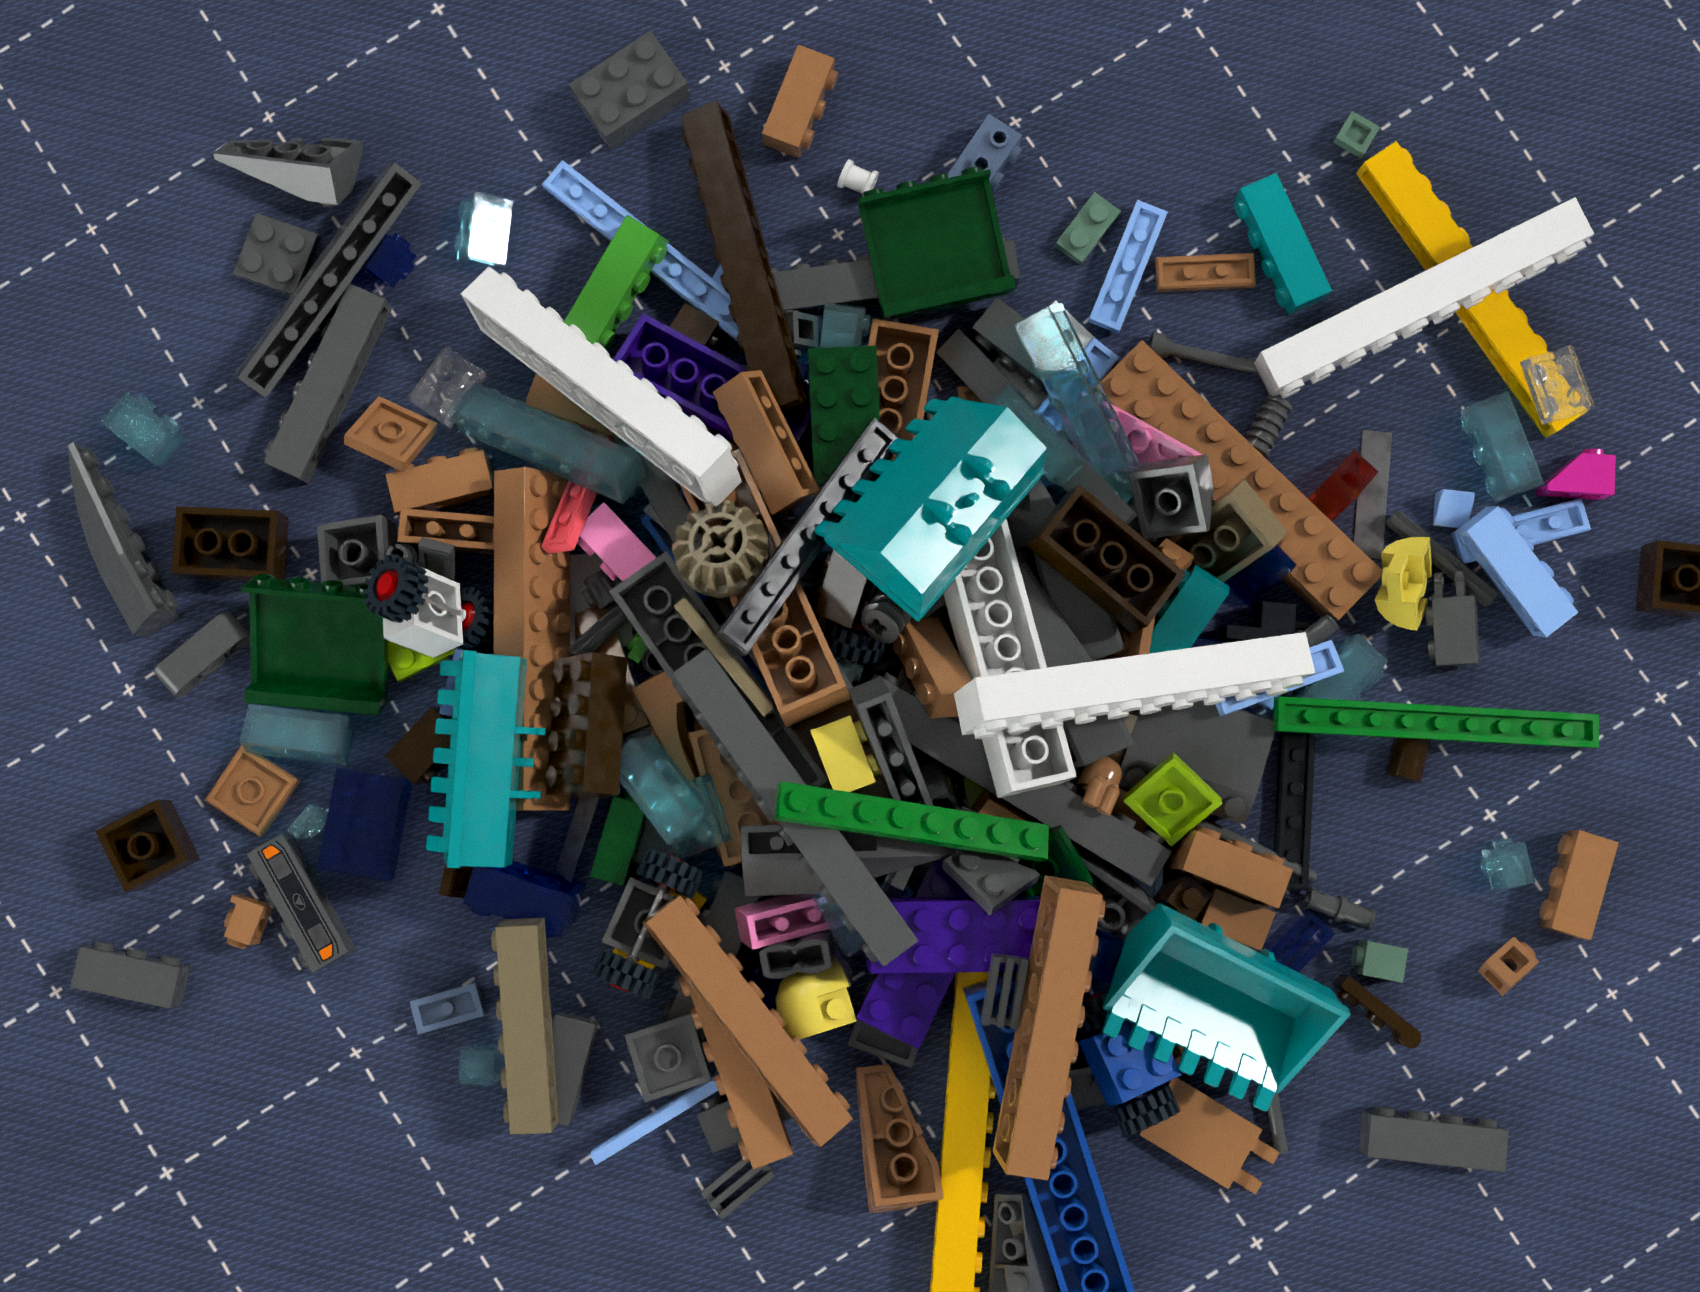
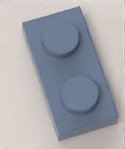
(447, 1008)

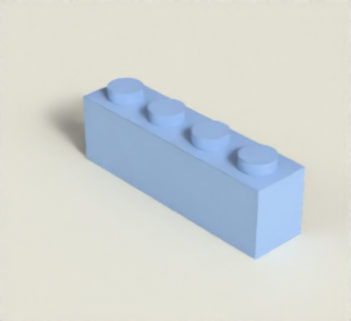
(1517, 571)

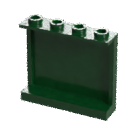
(935, 244)
(315, 646)

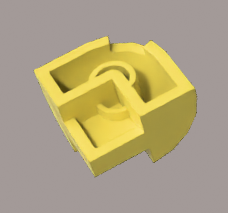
(1404, 581)
(815, 1002)

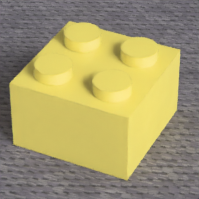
(844, 756)

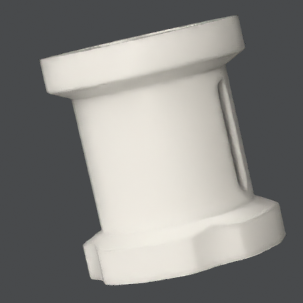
(857, 178)

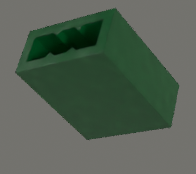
(619, 841)

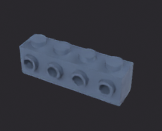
(990, 149)

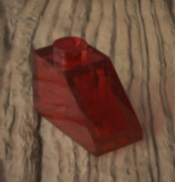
(1343, 485)

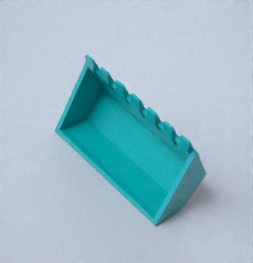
(936, 500)
(481, 760)
(1218, 1004)

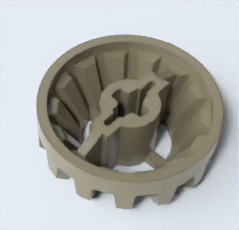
(724, 570)

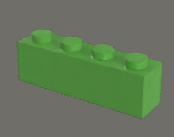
(617, 281)

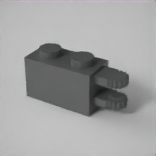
(1453, 625)

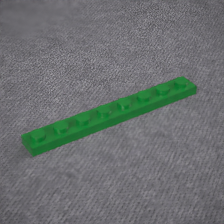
(911, 821)

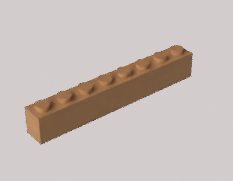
(747, 1019)

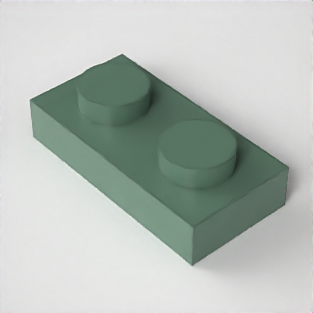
(1087, 228)

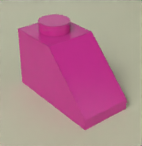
(1584, 476)

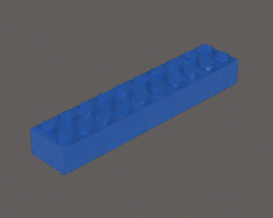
(1071, 1202)

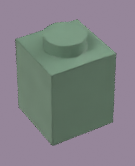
(1379, 960)

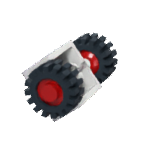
(428, 609)

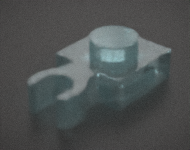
(309, 822)

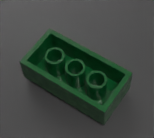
(841, 401)

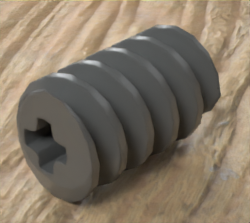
(884, 618)

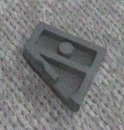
(989, 877)

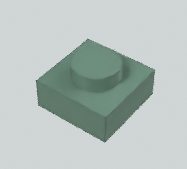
(1356, 134)

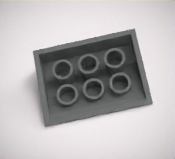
(1221, 750)

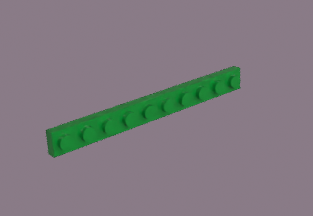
(1435, 722)

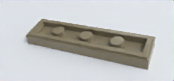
(724, 657)

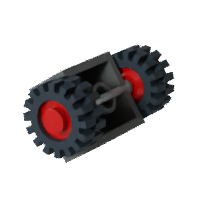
(626, 929)

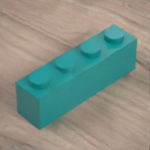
(1282, 244)
(1188, 611)

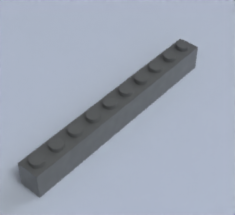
(1055, 805)
(822, 849)

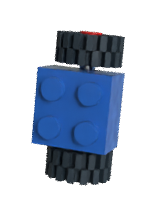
(1127, 1073)

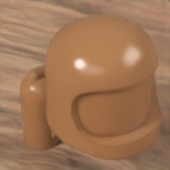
(1100, 784)

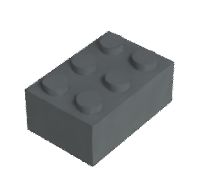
(630, 90)

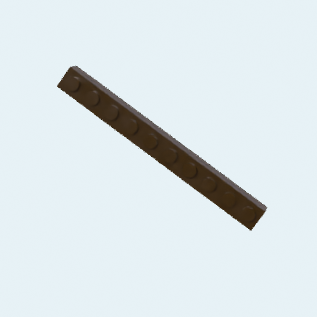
(743, 254)

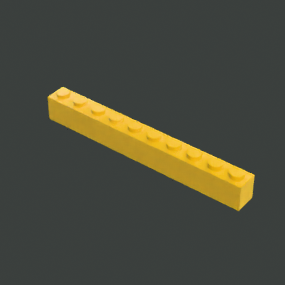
(1435, 238)
(963, 1151)

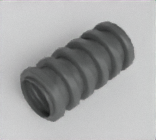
(1268, 423)

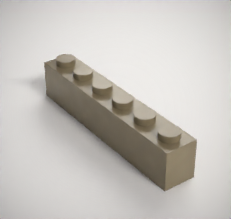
(526, 1025)

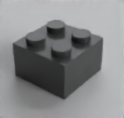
(353, 547)

